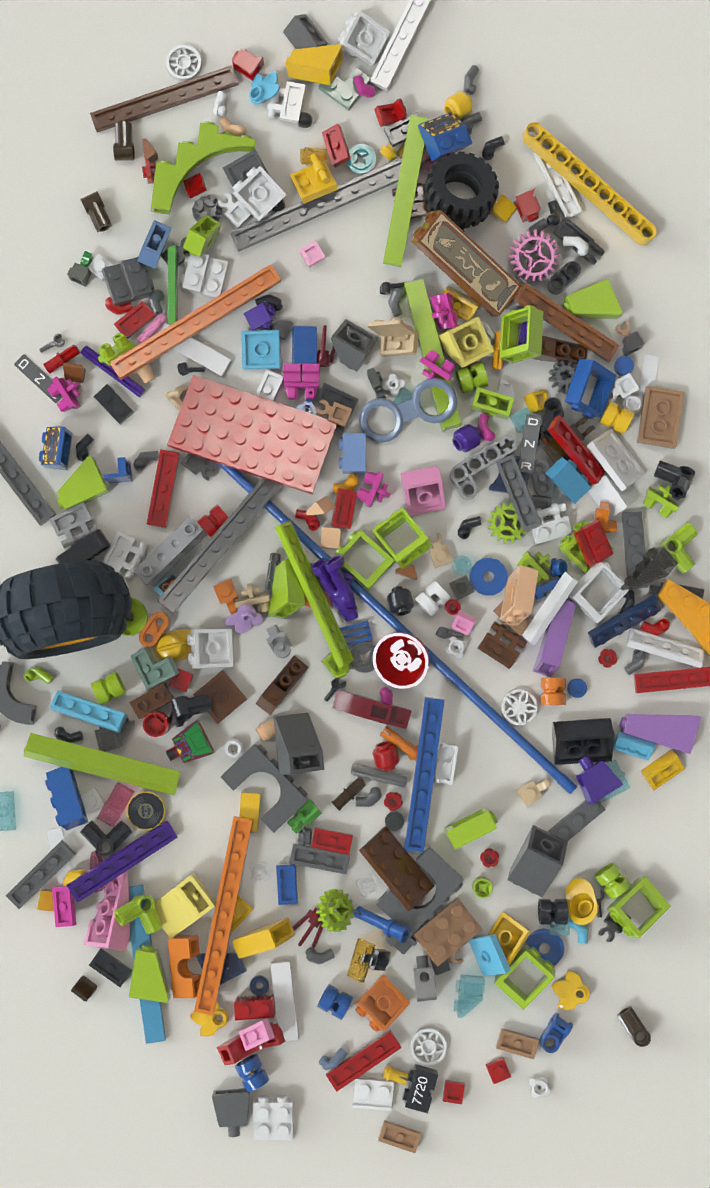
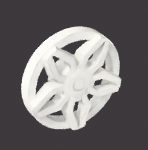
(183, 62)
(519, 707)
(428, 1046)

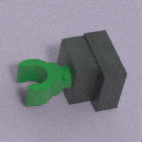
(79, 272)

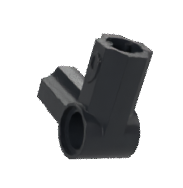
(680, 477)
(185, 708)
(97, 837)

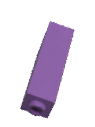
(555, 640)
(666, 730)

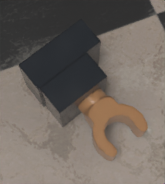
(632, 342)
(444, 967)

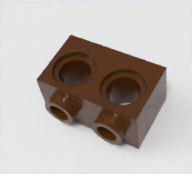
(152, 700)

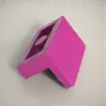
(63, 907)

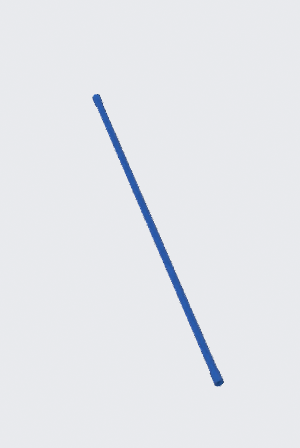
(566, 783)

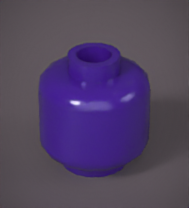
(466, 438)

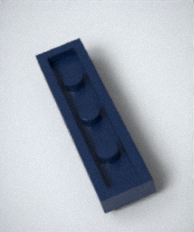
(624, 621)

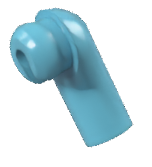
(582, 931)

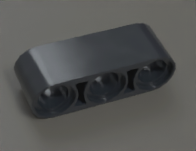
(86, 548)

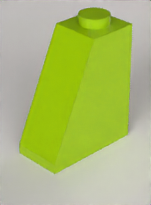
(594, 302)
(82, 485)
(286, 593)
(148, 976)

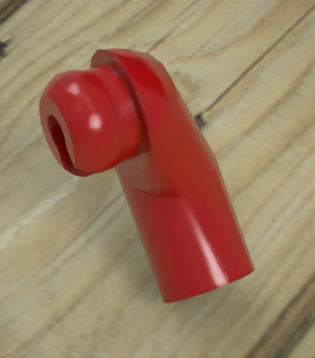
(311, 520)

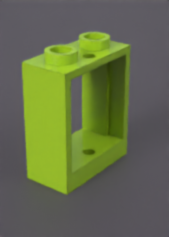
(509, 331)
(353, 538)
(413, 550)
(471, 827)
(651, 894)
(516, 993)

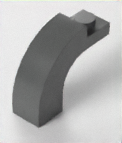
(9, 705)

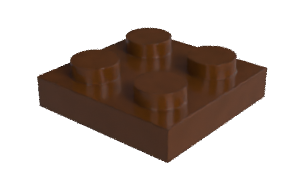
(223, 694)

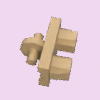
(262, 599)

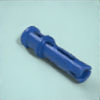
(390, 926)

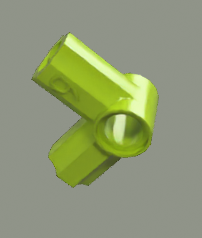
(680, 539)
(133, 910)

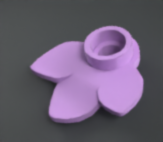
(244, 618)

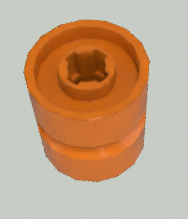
(553, 691)

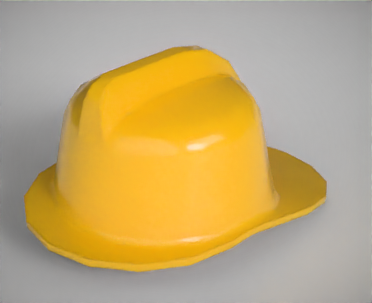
(174, 645)
(581, 901)

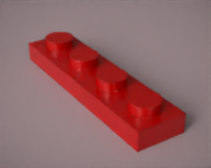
(576, 450)
(163, 488)
(672, 680)
(363, 1060)

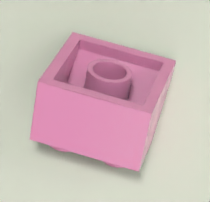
(423, 490)

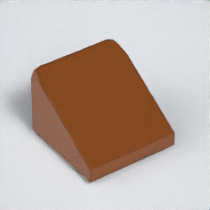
(149, 152)
(74, 372)
(408, 572)

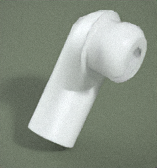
(578, 242)

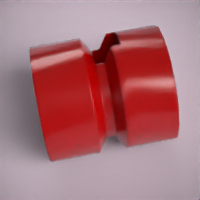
(213, 521)
(156, 724)

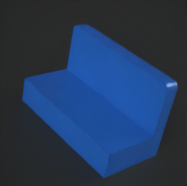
(304, 345)
(124, 472)

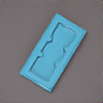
(633, 746)

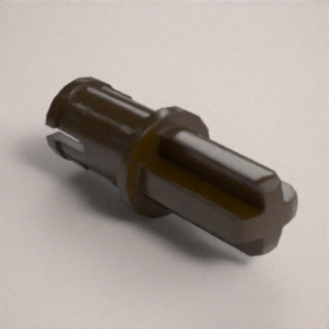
(349, 793)

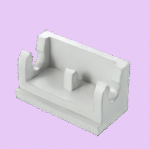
(445, 763)

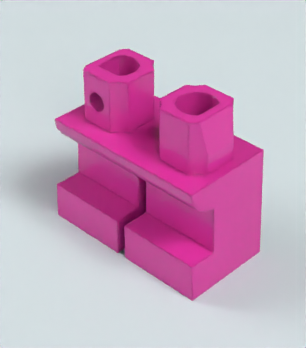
(309, 382)

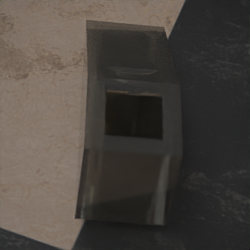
(654, 566)

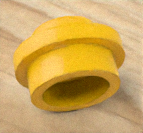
(388, 152)

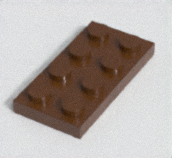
(396, 868)

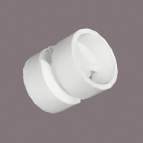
(427, 603)

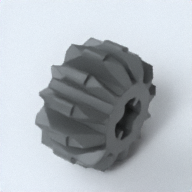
(557, 376)

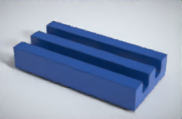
(367, 630)

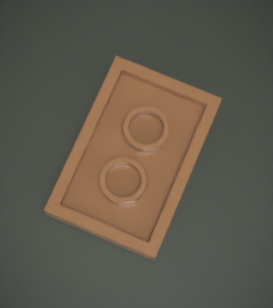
(660, 417)
(447, 932)

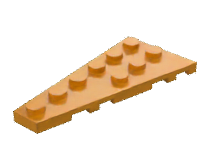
(690, 610)

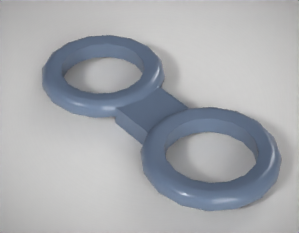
(408, 410)

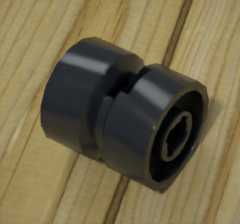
(559, 909)

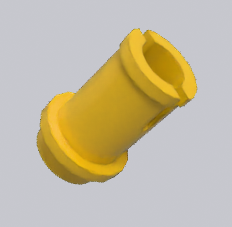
(393, 1074)

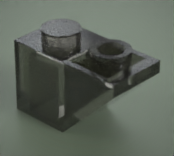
(110, 740)

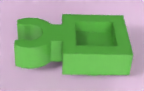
(306, 815)

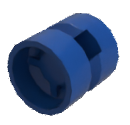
(337, 1008)
(254, 1079)

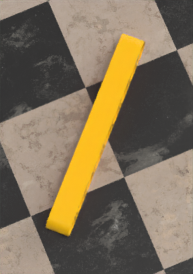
(586, 174)

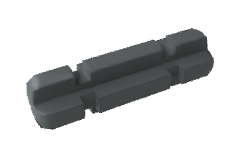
(274, 558)

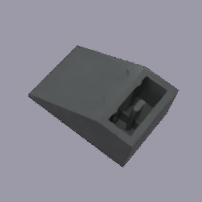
(297, 744)

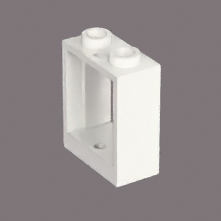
(611, 600)

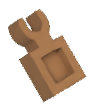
(338, 413)

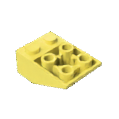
(183, 905)

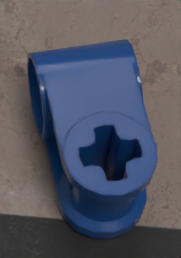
(556, 1032)

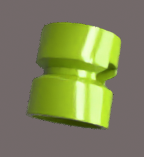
(465, 379)
(107, 688)
(612, 880)

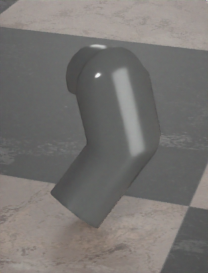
(369, 801)

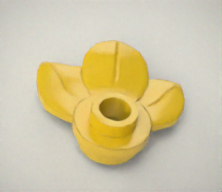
(568, 989)
(210, 1023)

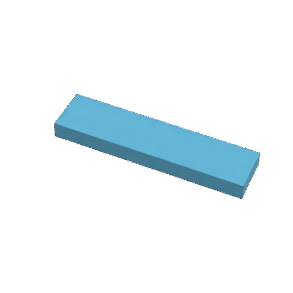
(88, 711)

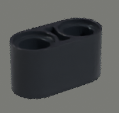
(564, 278)

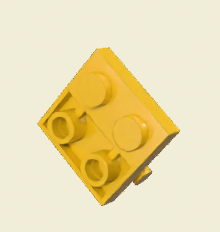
(314, 180)

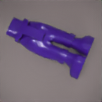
(339, 591)

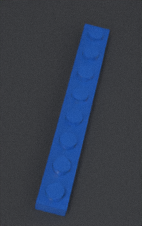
(424, 774)

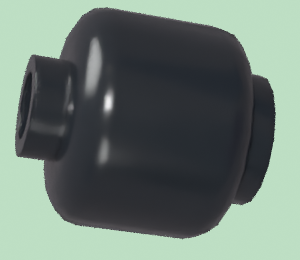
(400, 601)

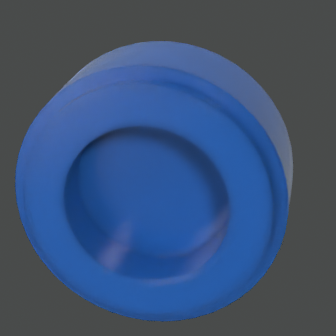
(623, 365)
(577, 688)

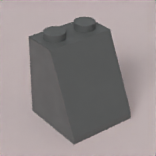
(538, 861)

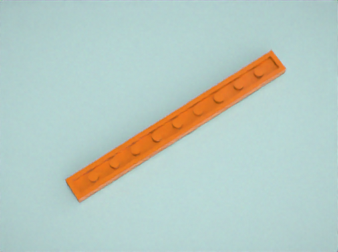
(195, 322)
(223, 915)

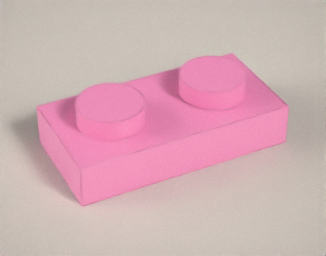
(256, 1034)

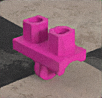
(444, 311)
(430, 360)
(68, 391)
(375, 480)

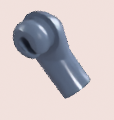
(334, 1061)

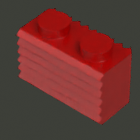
(254, 1007)

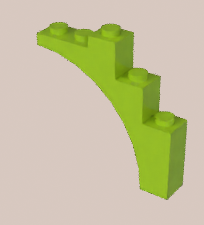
(189, 156)

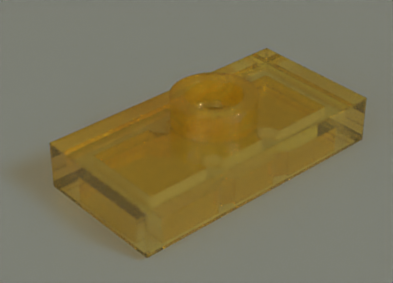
(357, 968)

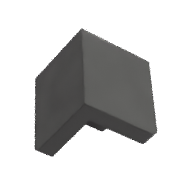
(402, 947)

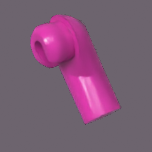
(362, 88)
(486, 433)
(386, 695)

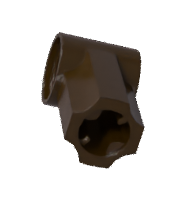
(123, 146)
(95, 209)
(634, 1026)

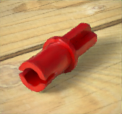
(61, 358)

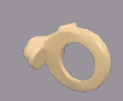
(174, 396)

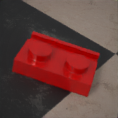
(593, 543)

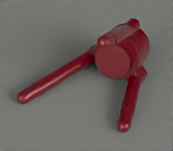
(323, 356)
(314, 923)

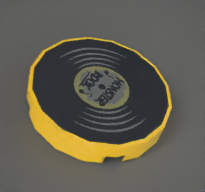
(146, 810)

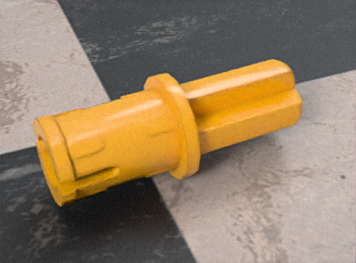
(497, 363)

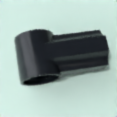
(549, 406)

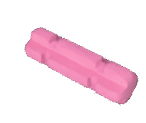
(153, 327)

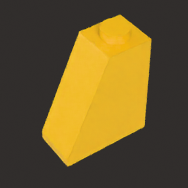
(315, 63)
(263, 938)

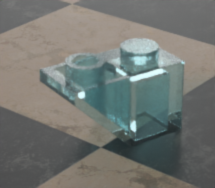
(470, 993)

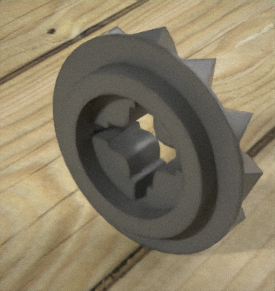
(198, 207)
(362, 647)

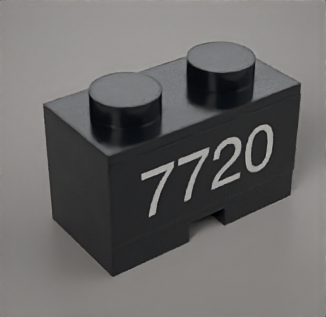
(418, 1093)

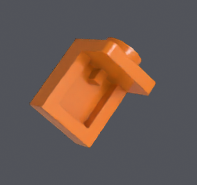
(602, 514)

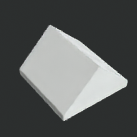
(608, 492)

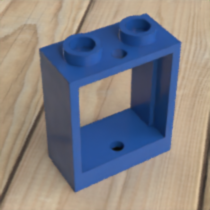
(601, 391)

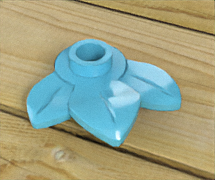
(264, 88)

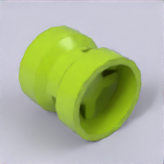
(484, 889)

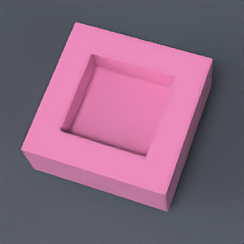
(312, 254)
(463, 622)

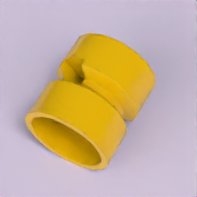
(616, 417)

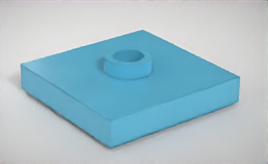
(261, 349)
(489, 955)

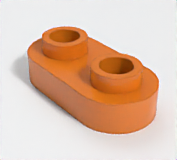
(154, 629)

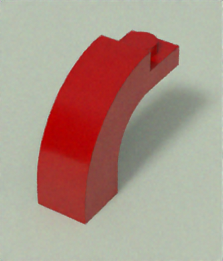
(234, 1051)

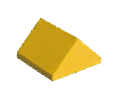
(510, 935)

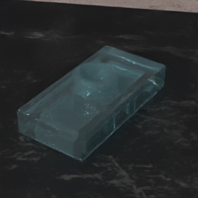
(7, 811)

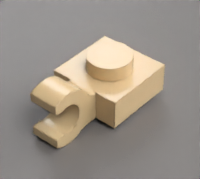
(531, 792)

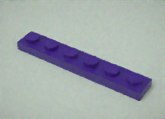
(121, 861)

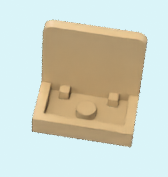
(397, 337)

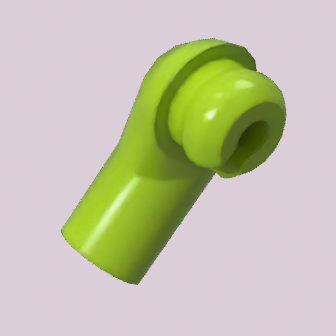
(38, 673)

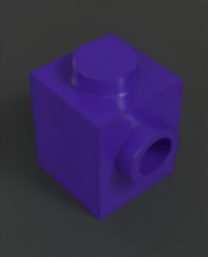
(261, 316)

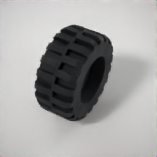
(467, 170)

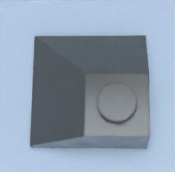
(352, 344)

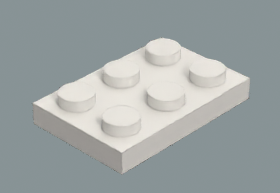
(616, 459)

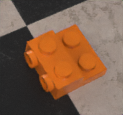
(381, 1004)

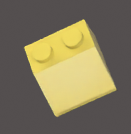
(466, 342)

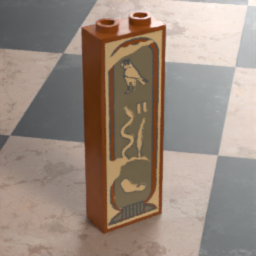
(465, 263)

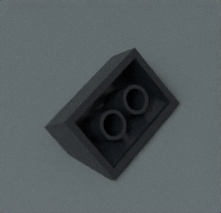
(582, 738)

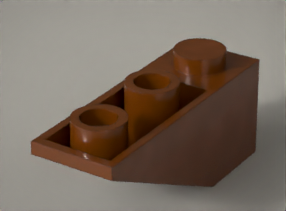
(557, 350)
(281, 685)

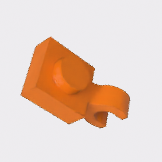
(226, 593)

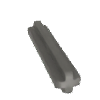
(378, 775)

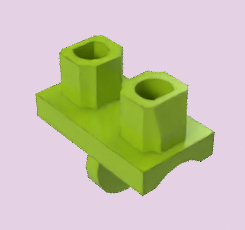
(110, 353)
(653, 496)
(528, 560)

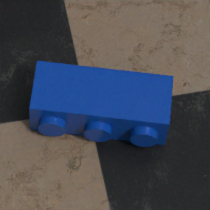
(66, 798)

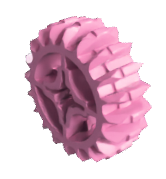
(531, 264)

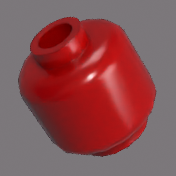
(385, 756)

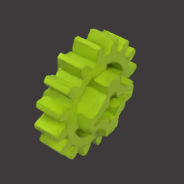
(502, 516)
(331, 901)

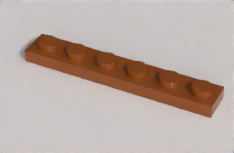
(568, 323)

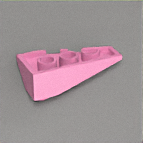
(104, 929)

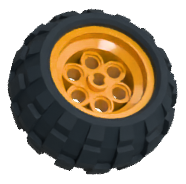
(62, 609)

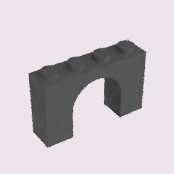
(290, 797)
(446, 882)

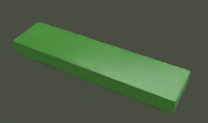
(172, 284)

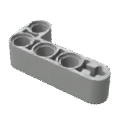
(484, 462)

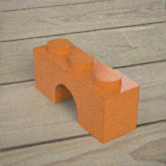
(184, 982)

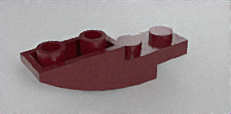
(371, 709)

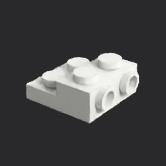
(363, 37)
(258, 192)
(203, 275)
(210, 648)
(273, 1118)

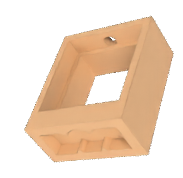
(519, 595)

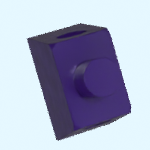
(596, 780)

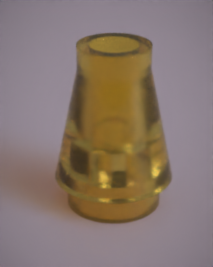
(308, 151)

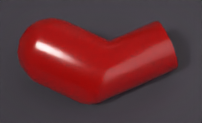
(118, 309)
(656, 628)

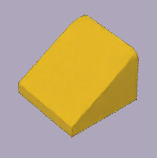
(503, 208)
(536, 400)
(45, 900)

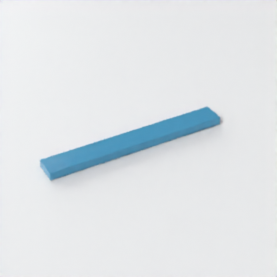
(150, 1010)

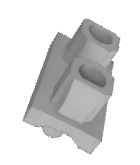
(278, 642)

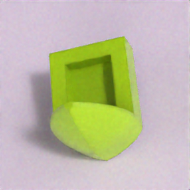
(331, 665)

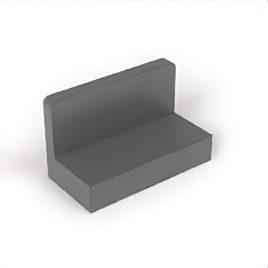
(303, 33)

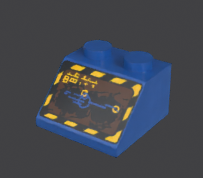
(444, 135)
(56, 448)

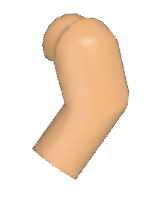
(236, 130)

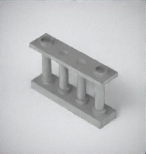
(170, 552)

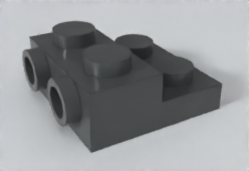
(128, 281)

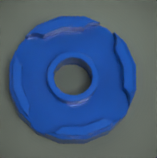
(493, 566)
(555, 942)

